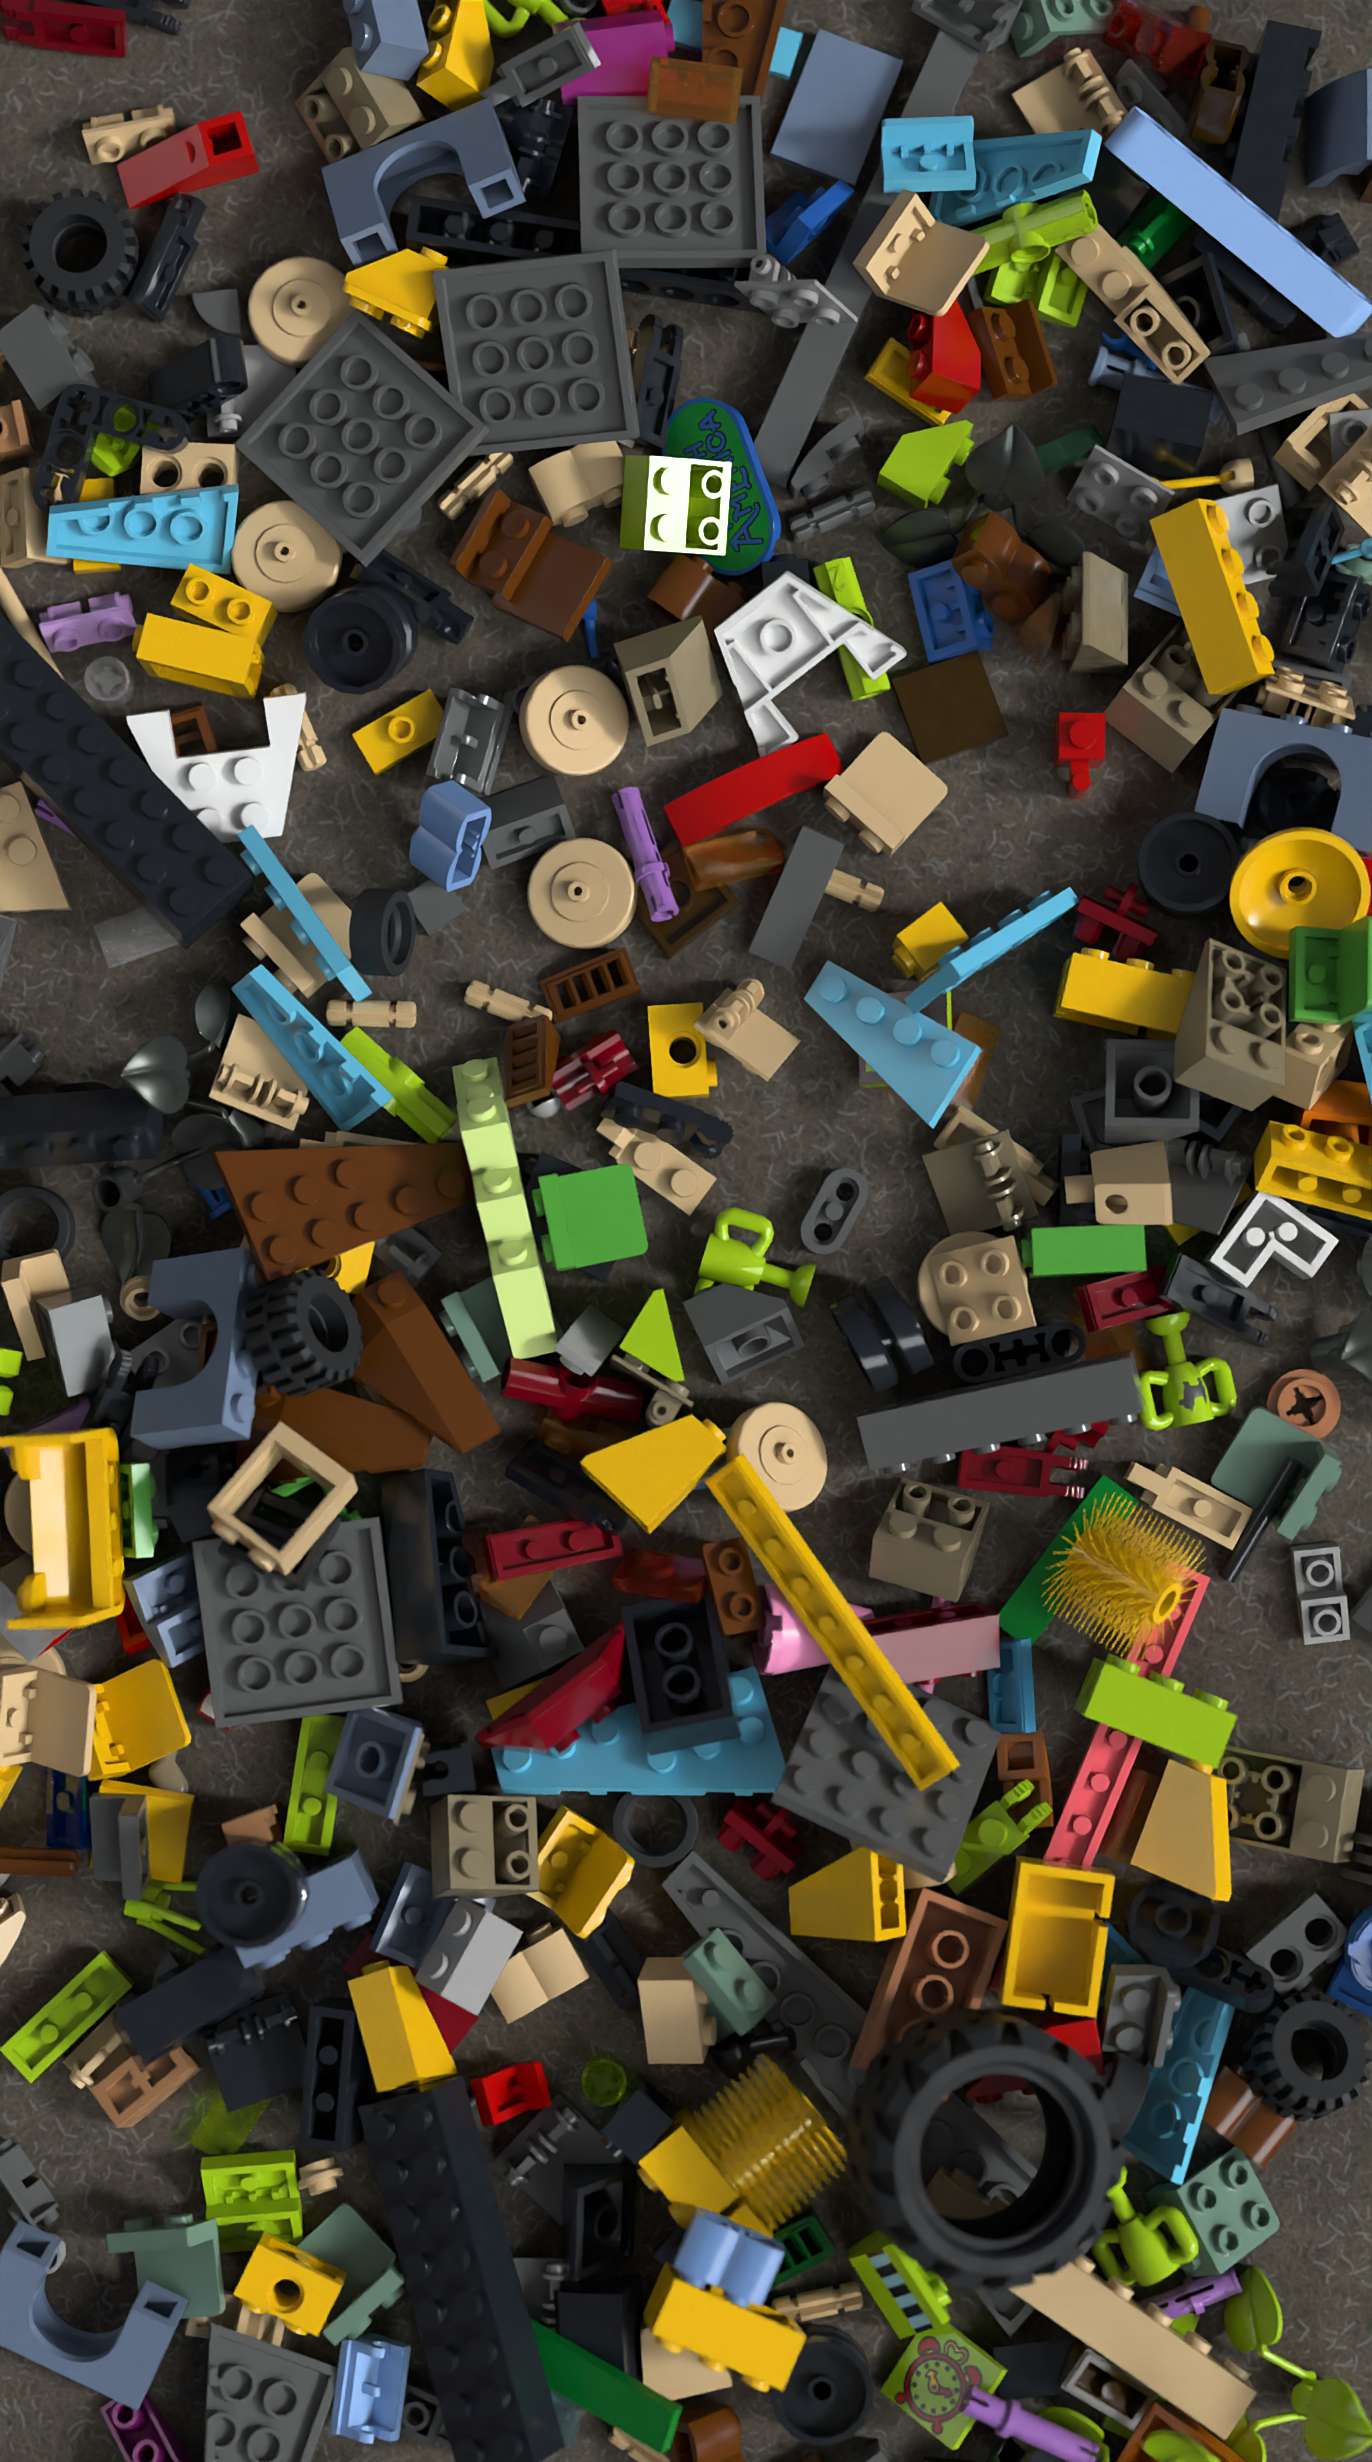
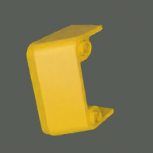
(73, 1527)

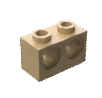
(191, 464)
(1314, 1060)

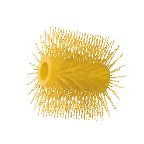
(1123, 1576)
(769, 2141)

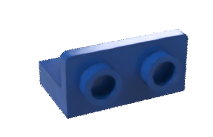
(803, 219)
(949, 613)

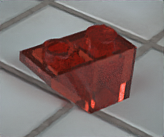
(1156, 39)

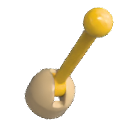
(1234, 478)

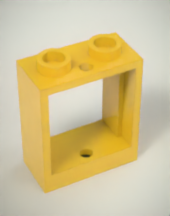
(199, 656)

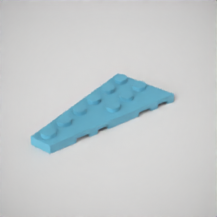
(617, 1759)

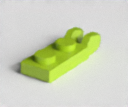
(994, 1837)

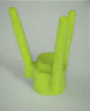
(154, 1908)

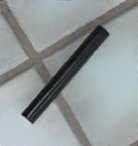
(1261, 1519)

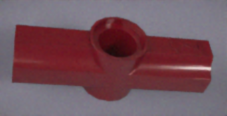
(569, 1393)

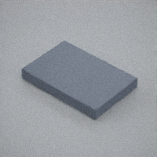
(836, 109)

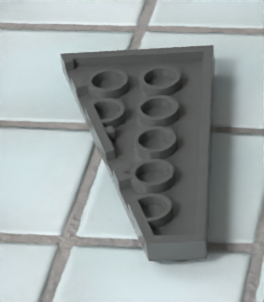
(263, 2400)

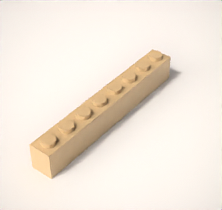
(1116, 2324)

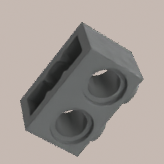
(1288, 1932)

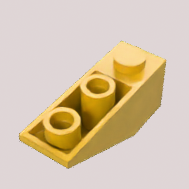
(458, 54)

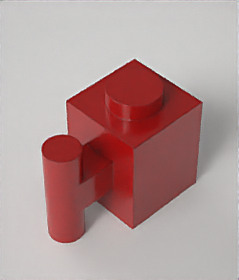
(1079, 746)

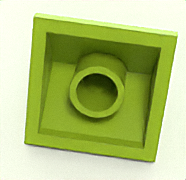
(653, 1338)

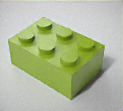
(1156, 1709)

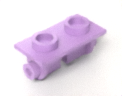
(68, 628)

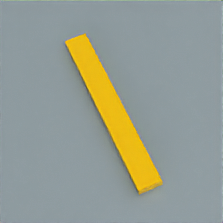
(832, 1622)

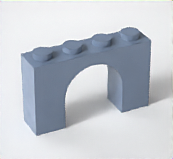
(371, 181)
(1250, 743)
(219, 1399)
(110, 2362)

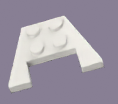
(784, 636)
(229, 786)

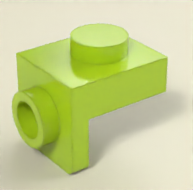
(115, 455)

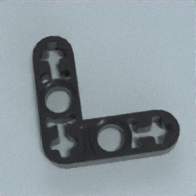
(99, 422)

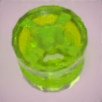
(600, 2087)

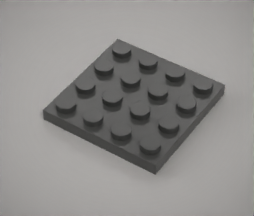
(670, 185)
(539, 350)
(361, 437)
(297, 1651)
(858, 1788)

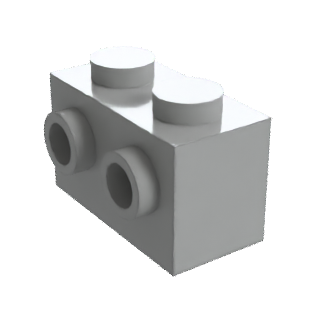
(468, 1955)

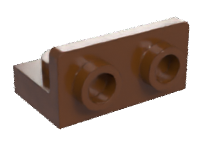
(1013, 351)
(499, 544)
(733, 1587)

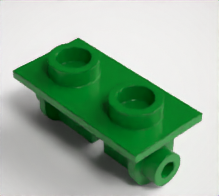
(1155, 231)

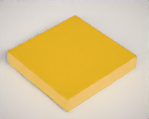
(168, 1827)

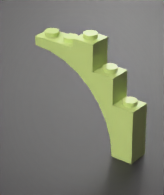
(504, 1208)

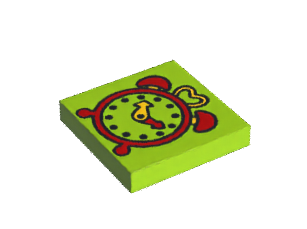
(935, 2375)

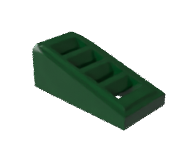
(825, 2245)

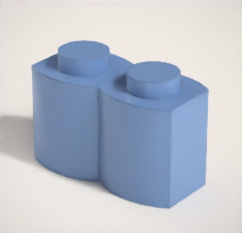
(449, 835)
(728, 2257)

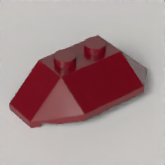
(564, 1701)

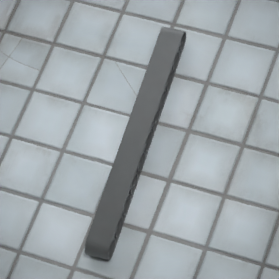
(823, 348)

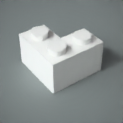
(1266, 1229)

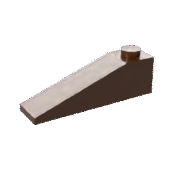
(416, 1367)
(344, 1428)

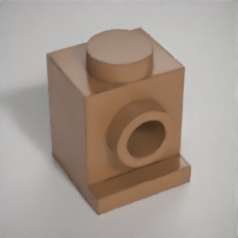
(17, 434)

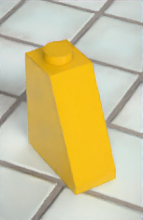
(657, 1468)
(1188, 1831)
(851, 1899)
(398, 2029)

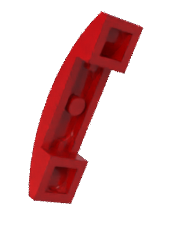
(753, 788)

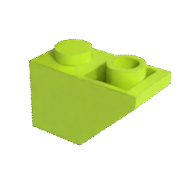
(923, 459)

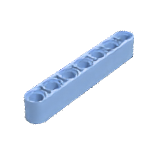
(1239, 224)

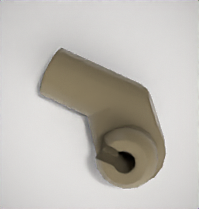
(167, 1775)

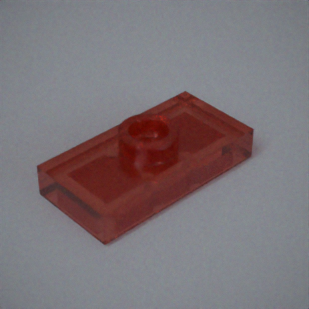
(661, 1575)

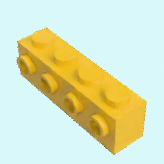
(1213, 596)
(1314, 1169)

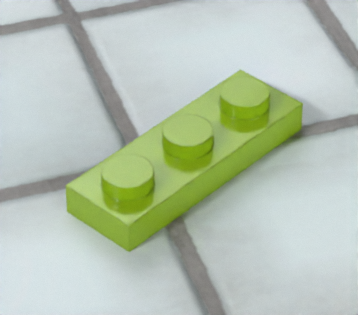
(310, 1808)
(67, 2016)

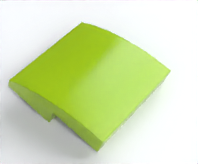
(1048, 282)
(253, 2196)

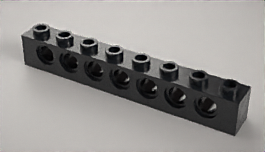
(468, 239)

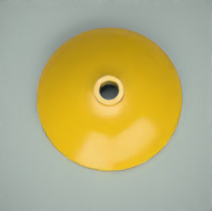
(1330, 897)

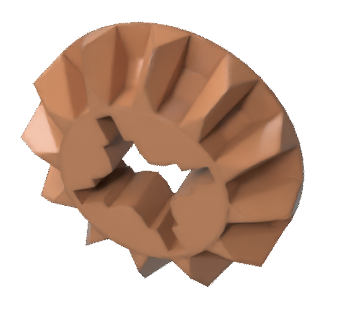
(1310, 1384)

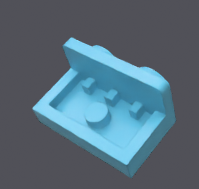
(927, 154)

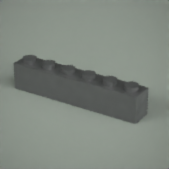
(1002, 1411)

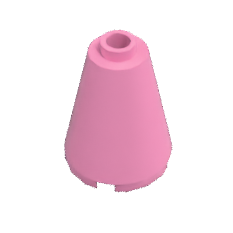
(786, 1641)

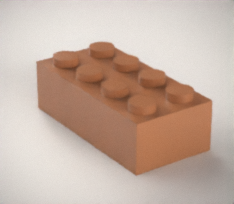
(930, 1970)

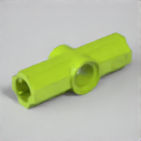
(1033, 228)
(839, 583)
(411, 1100)

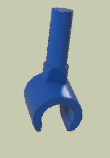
(1127, 346)
(590, 631)

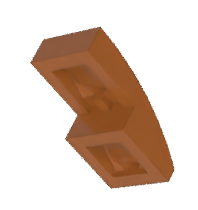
(1022, 1758)

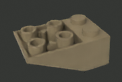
(1098, 617)
(1167, 702)
(1233, 1028)
(1291, 1803)

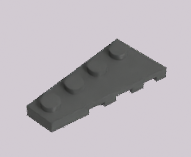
(1288, 379)

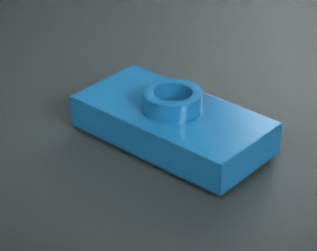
(1012, 1688)

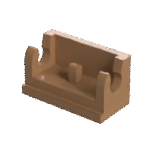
(255, 1824)
(132, 2094)

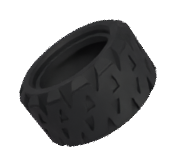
(1060, 2205)

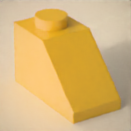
(403, 280)

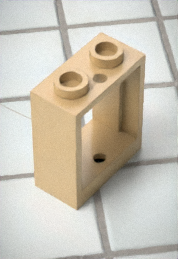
(289, 1445)

